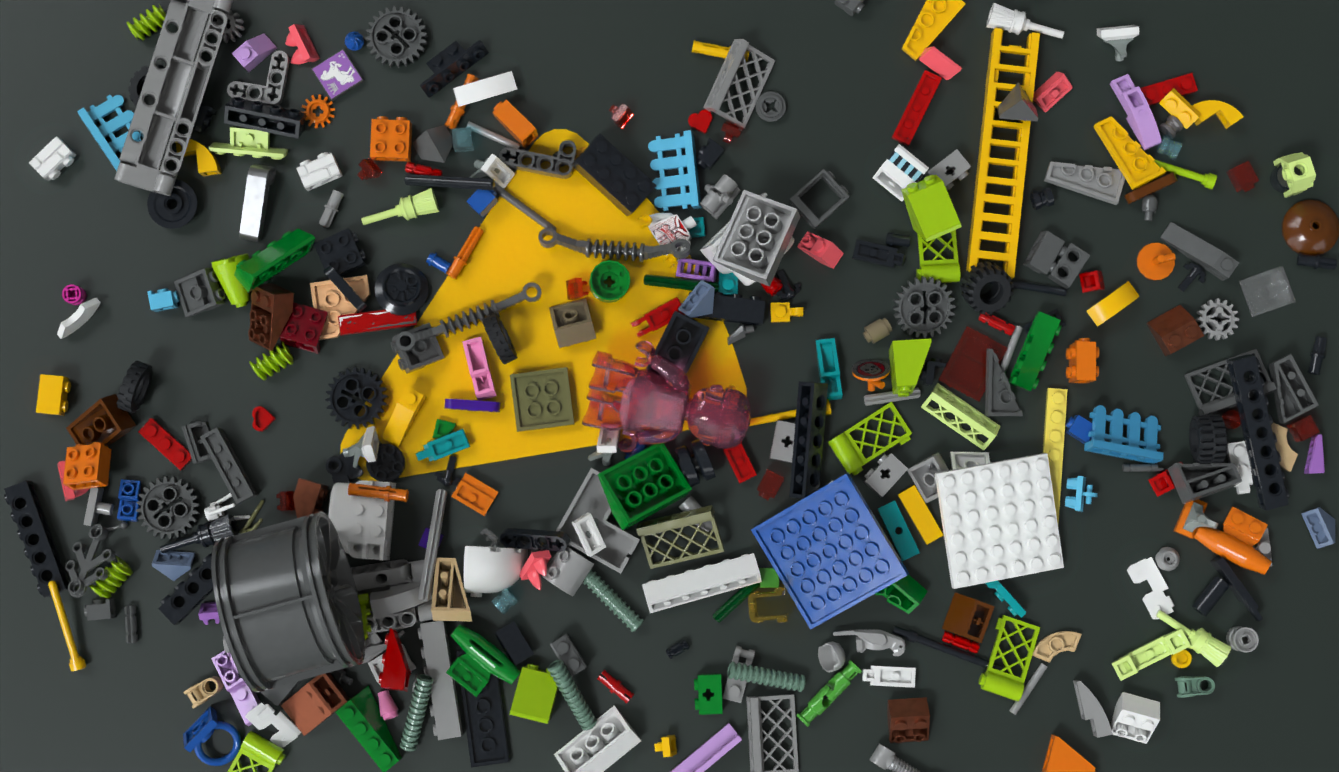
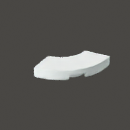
(78, 318)

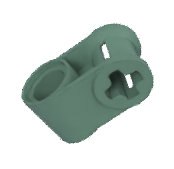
(1190, 686)

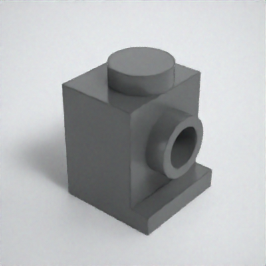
(100, 610)

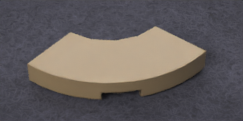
(1287, 455)
(1056, 643)

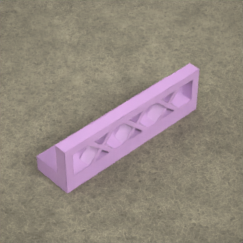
(710, 751)

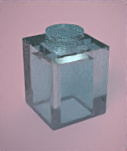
(463, 139)

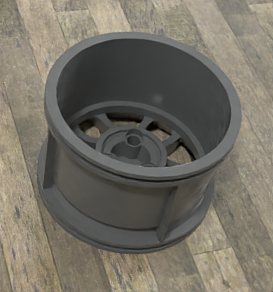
(287, 602)

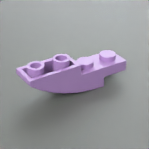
(1138, 111)
(242, 695)

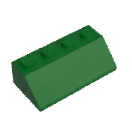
(274, 258)

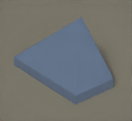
(699, 301)
(1320, 526)
(173, 563)

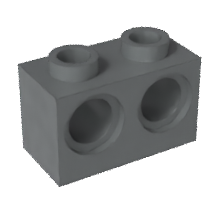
(1071, 268)

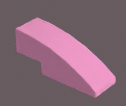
(479, 369)

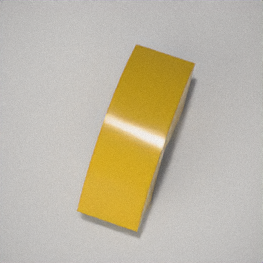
(1225, 112)
(206, 160)
(1113, 303)

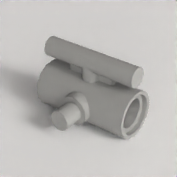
(719, 196)

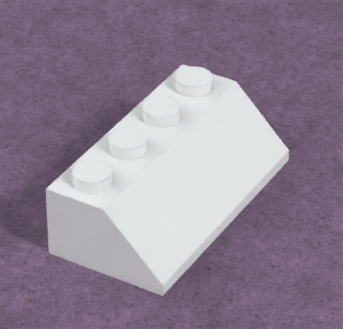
(600, 746)

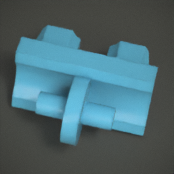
(1079, 485)

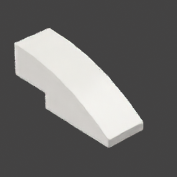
(485, 88)

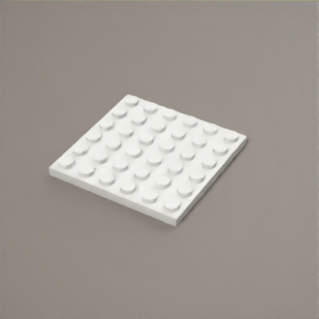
(999, 520)

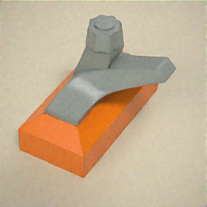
(1192, 517)

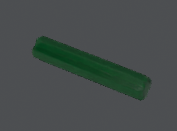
(734, 601)

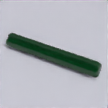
(677, 283)

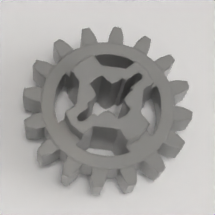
(1217, 311)

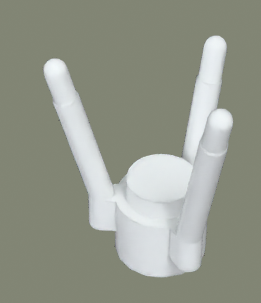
(216, 511)

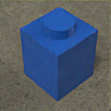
(483, 201)
(1079, 428)

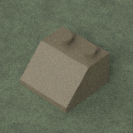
(572, 323)

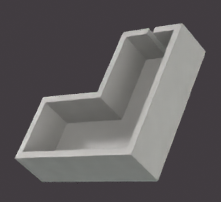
(592, 499)

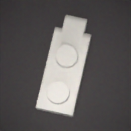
(1238, 454)
(890, 676)

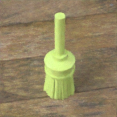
(408, 207)
(1200, 641)

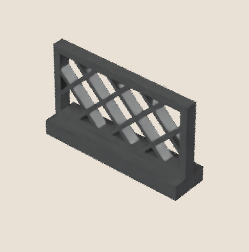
(1228, 401)

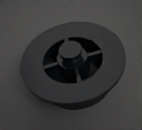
(401, 289)

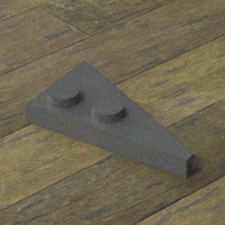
(999, 397)

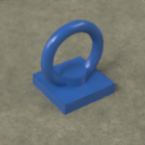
(202, 730)

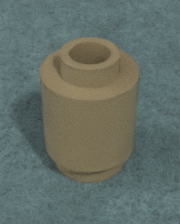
(877, 330)

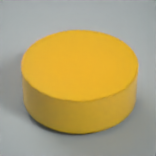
(1181, 659)

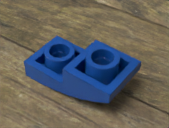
(128, 497)

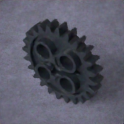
(349, 413)

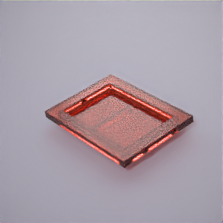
(967, 363)

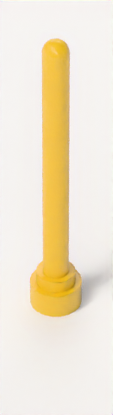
(780, 416)
(76, 661)

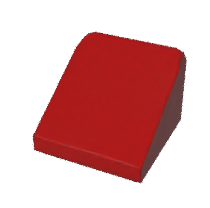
(1092, 281)

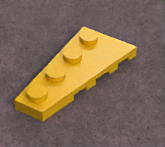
(929, 24)
(1131, 160)

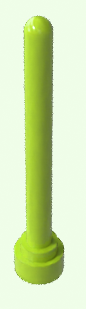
(1207, 180)

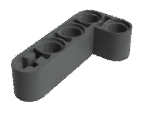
(537, 159)

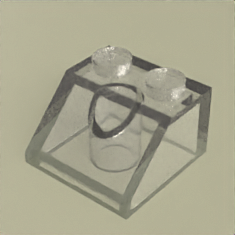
(1267, 291)

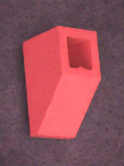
(820, 249)

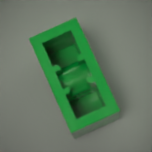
(711, 705)

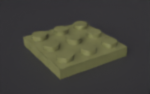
(542, 399)

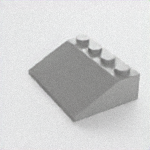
(757, 237)

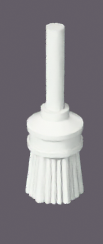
(1016, 22)

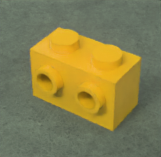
(53, 395)

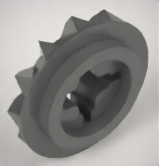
(770, 97)

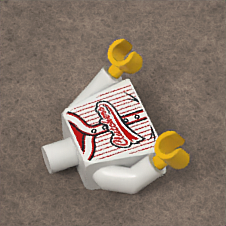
(667, 229)

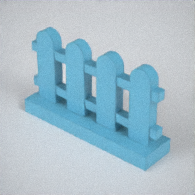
(110, 127)
(677, 162)

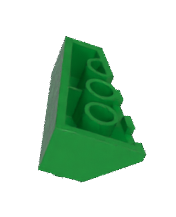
(1034, 351)
(904, 594)
(364, 721)

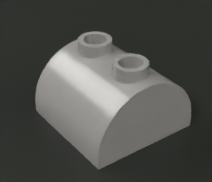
(924, 475)
(568, 570)

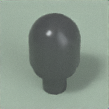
(1149, 206)

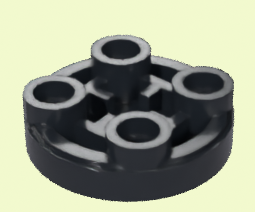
(388, 465)

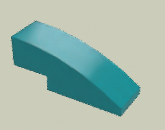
(829, 367)

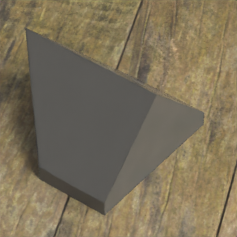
(1017, 106)
(434, 144)

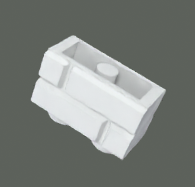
(53, 159)
(319, 171)

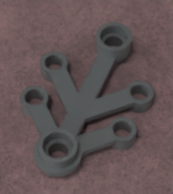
(79, 584)

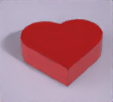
(700, 121)
(262, 418)

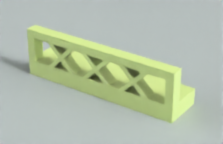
(951, 403)

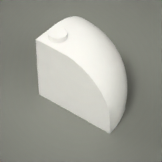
(491, 568)

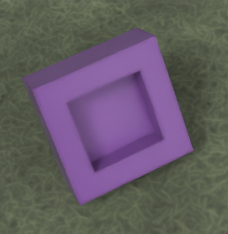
(208, 611)

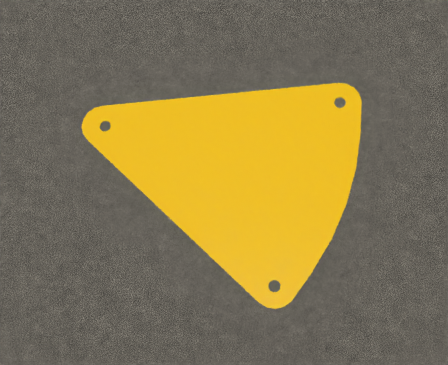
(498, 269)

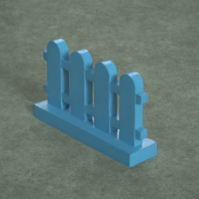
(1115, 436)

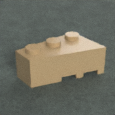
(449, 596)

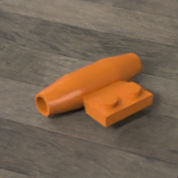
(1236, 540)

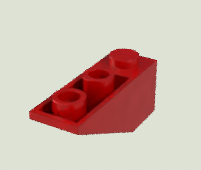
(396, 668)

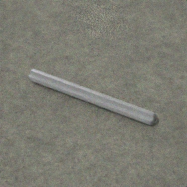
(432, 545)

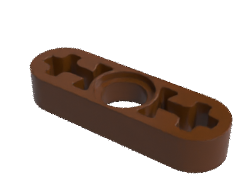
(1150, 188)

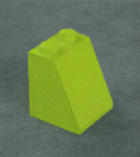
(930, 208)
(906, 364)
(534, 695)

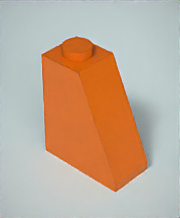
(515, 123)
(1063, 758)

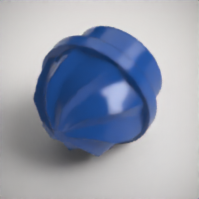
(354, 41)

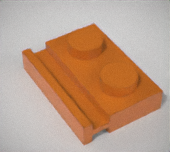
(475, 494)

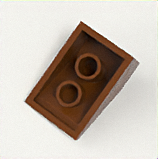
(101, 423)

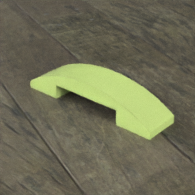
(1150, 653)

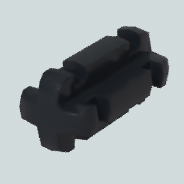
(677, 649)

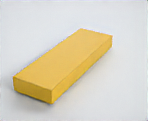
(920, 514)

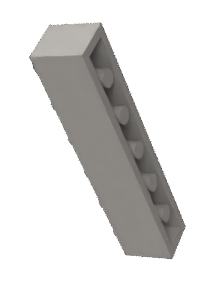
(443, 691)

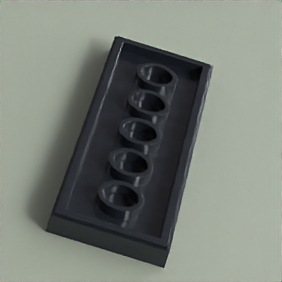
(485, 724)

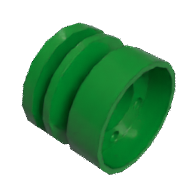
(617, 273)

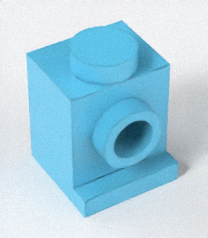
(163, 300)

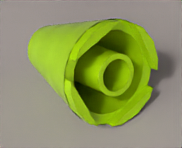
(233, 288)

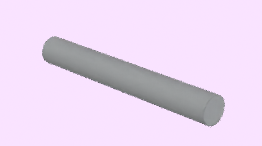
(493, 136)
(1010, 349)
(1028, 688)

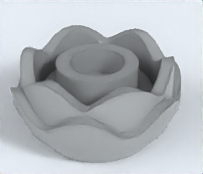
(1161, 558)

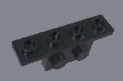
(451, 64)

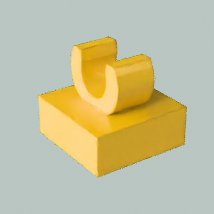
(667, 745)

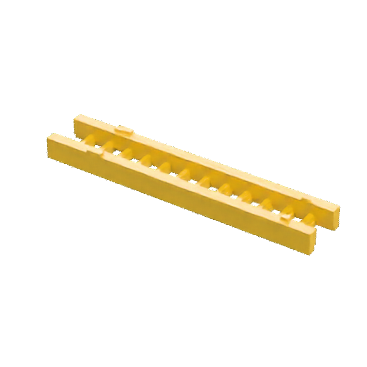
(984, 159)

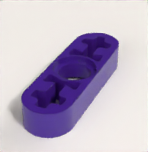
(472, 405)

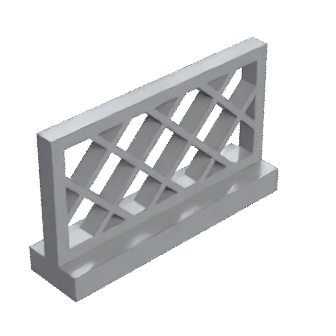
(725, 79)
(755, 733)

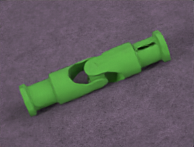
(832, 690)

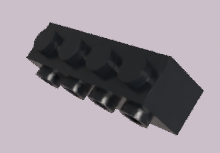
(265, 117)

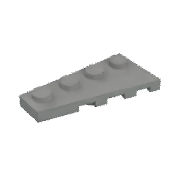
(1092, 181)

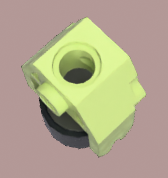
(1293, 174)

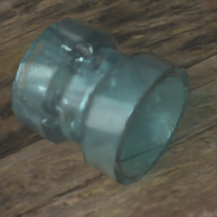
(1169, 147)
(504, 601)

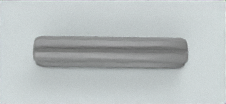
(887, 397)

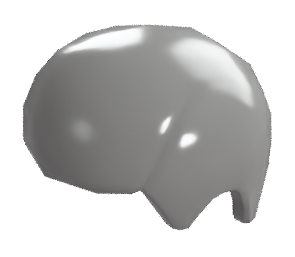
(831, 656)

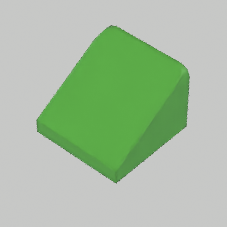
(769, 578)

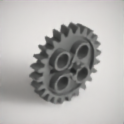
(385, 49)
(940, 305)
(159, 493)

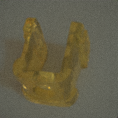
(752, 603)

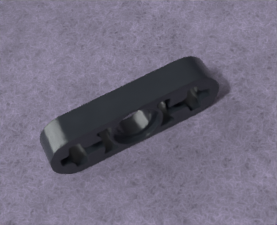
(344, 287)

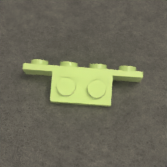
(248, 142)

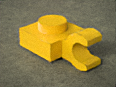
(782, 312)

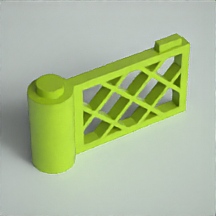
(945, 269)
(851, 455)
(999, 681)
(258, 750)

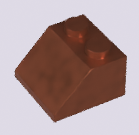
(1174, 330)

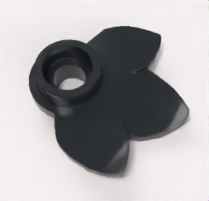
(345, 470)

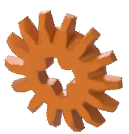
(324, 106)

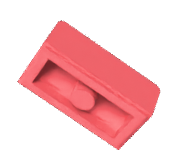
(939, 63)
(1052, 91)

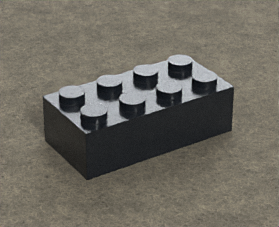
(613, 175)
(680, 341)

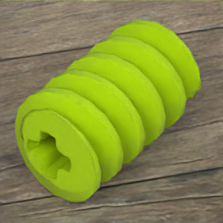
(146, 23)
(272, 362)
(115, 576)

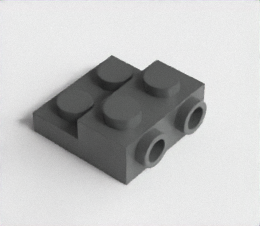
(199, 292)
(423, 353)

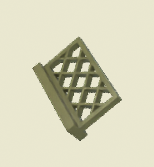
(672, 523)

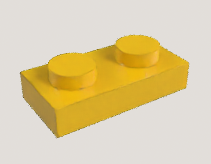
(1180, 108)

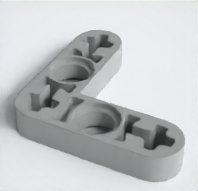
(265, 91)

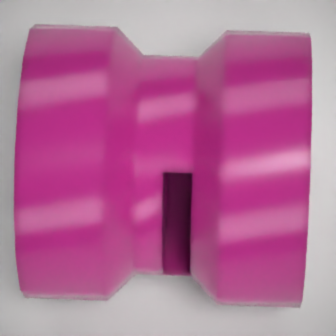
(74, 298)

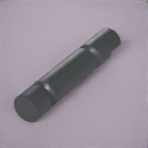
(1141, 467)

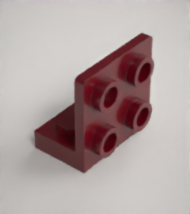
(304, 328)

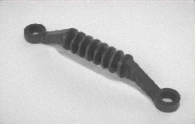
(587, 248)
(466, 319)

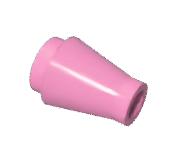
(387, 705)

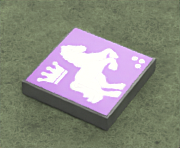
(337, 75)

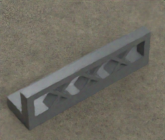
(228, 465)

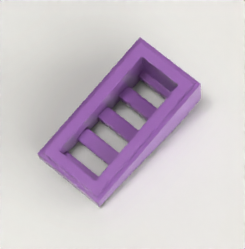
(680, 267)
(1315, 456)

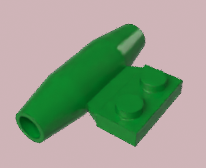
(480, 660)

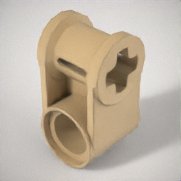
(201, 692)

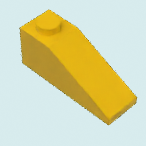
(403, 416)

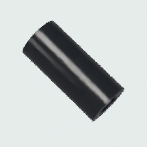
(1210, 596)

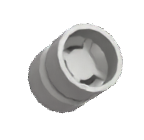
(1242, 639)

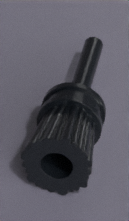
(207, 534)

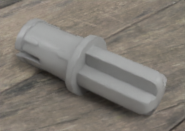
(331, 208)

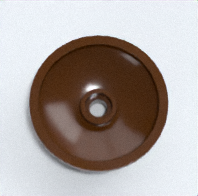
(1301, 235)

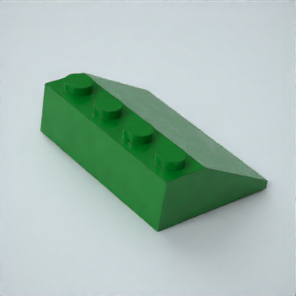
(643, 485)

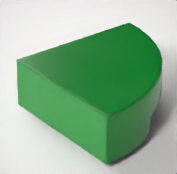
(443, 428)

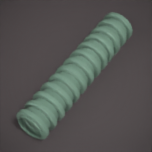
(613, 601)
(766, 676)
(572, 695)
(416, 712)

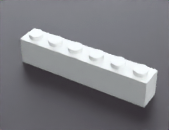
(702, 582)

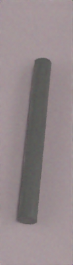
(522, 207)

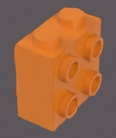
(391, 139)
(1082, 361)
(87, 466)

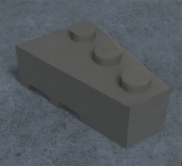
(1292, 392)
(1202, 480)

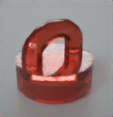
(1231, 419)

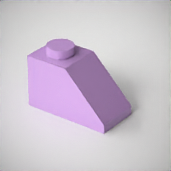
(254, 51)

